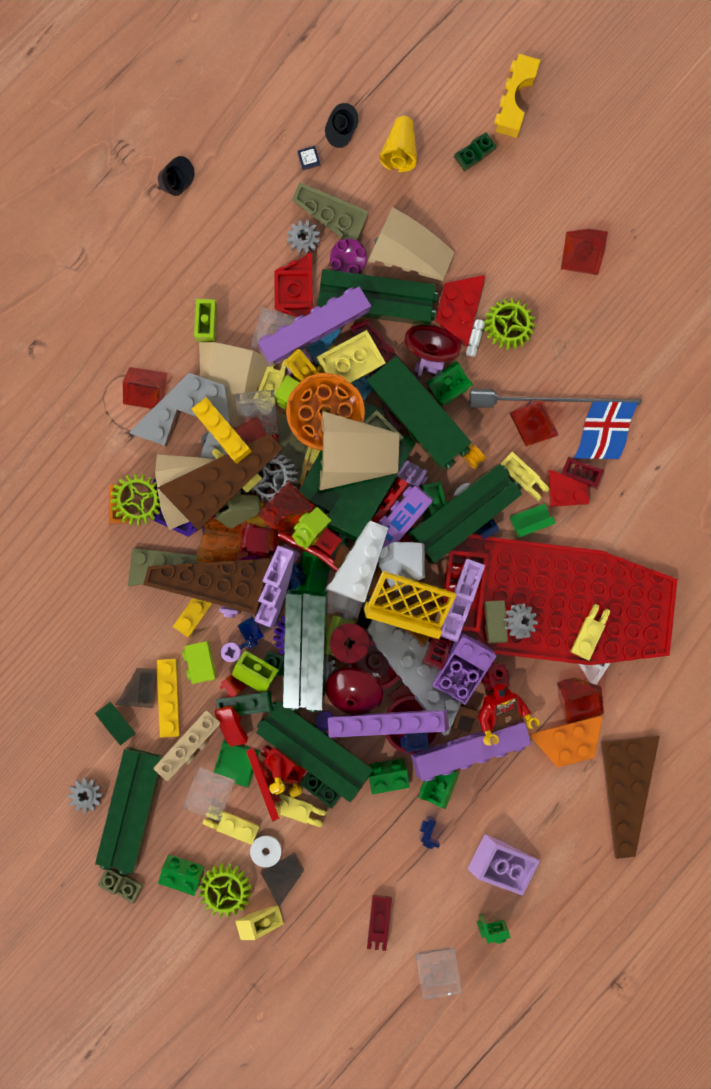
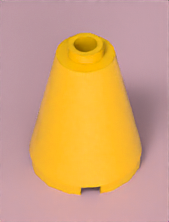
(400, 146)

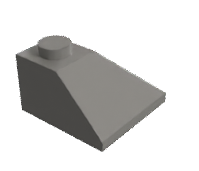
(404, 560)

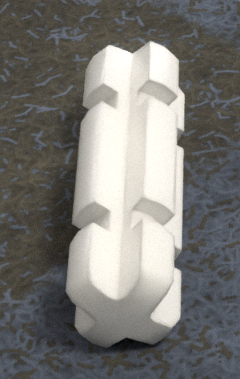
(475, 338)

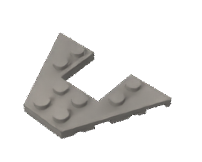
(184, 396)

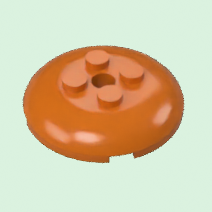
(319, 393)

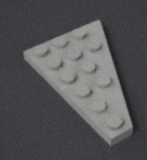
(406, 660)

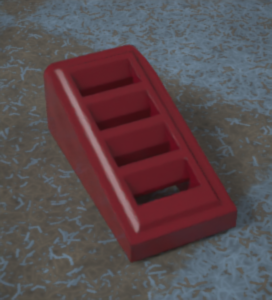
(600, 472)
(438, 664)

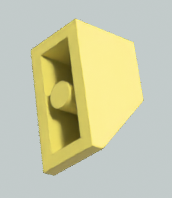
(259, 923)

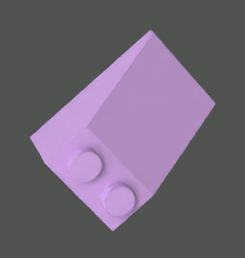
(502, 865)

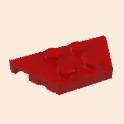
(294, 287)
(459, 307)
(264, 781)

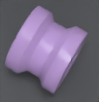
(231, 652)

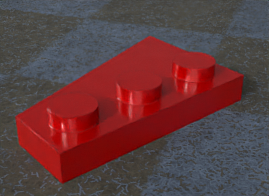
(395, 491)

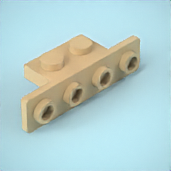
(184, 749)

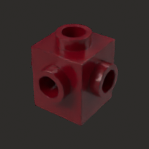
(495, 675)

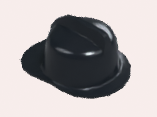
(341, 125)
(176, 176)

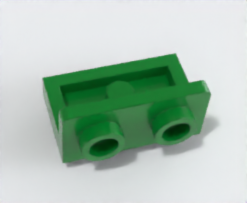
(449, 384)
(389, 776)
(439, 789)
(180, 875)
(494, 931)

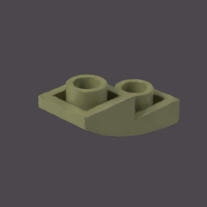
(495, 625)
(121, 884)

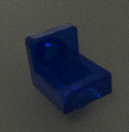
(250, 632)
(415, 742)
(427, 828)

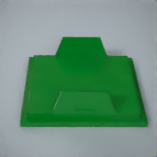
(235, 764)

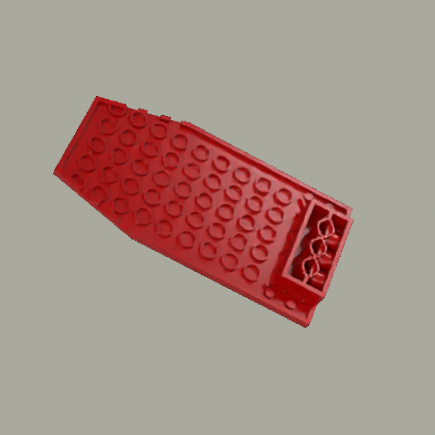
(562, 589)

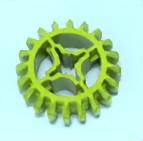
(503, 321)
(121, 505)
(218, 888)

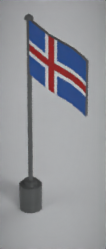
(603, 429)

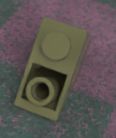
(239, 510)

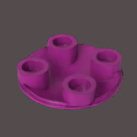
(348, 256)

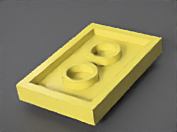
(352, 358)

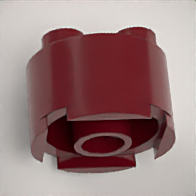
(259, 541)
(340, 637)

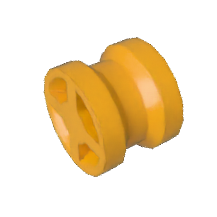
(474, 457)

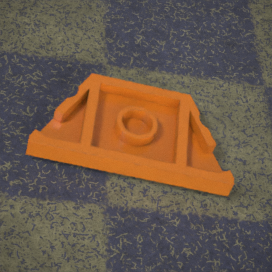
(570, 741)

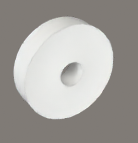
(269, 859)

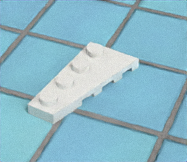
(358, 569)

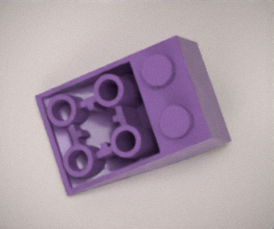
(464, 667)

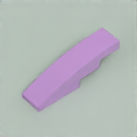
(276, 586)
(465, 593)

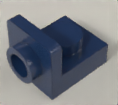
(297, 576)

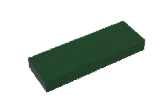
(248, 703)

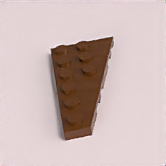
(210, 487)
(223, 582)
(421, 638)
(628, 778)

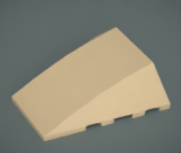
(412, 247)
(235, 368)
(355, 451)
(168, 469)

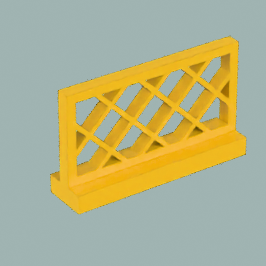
(407, 620)

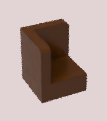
(464, 718)

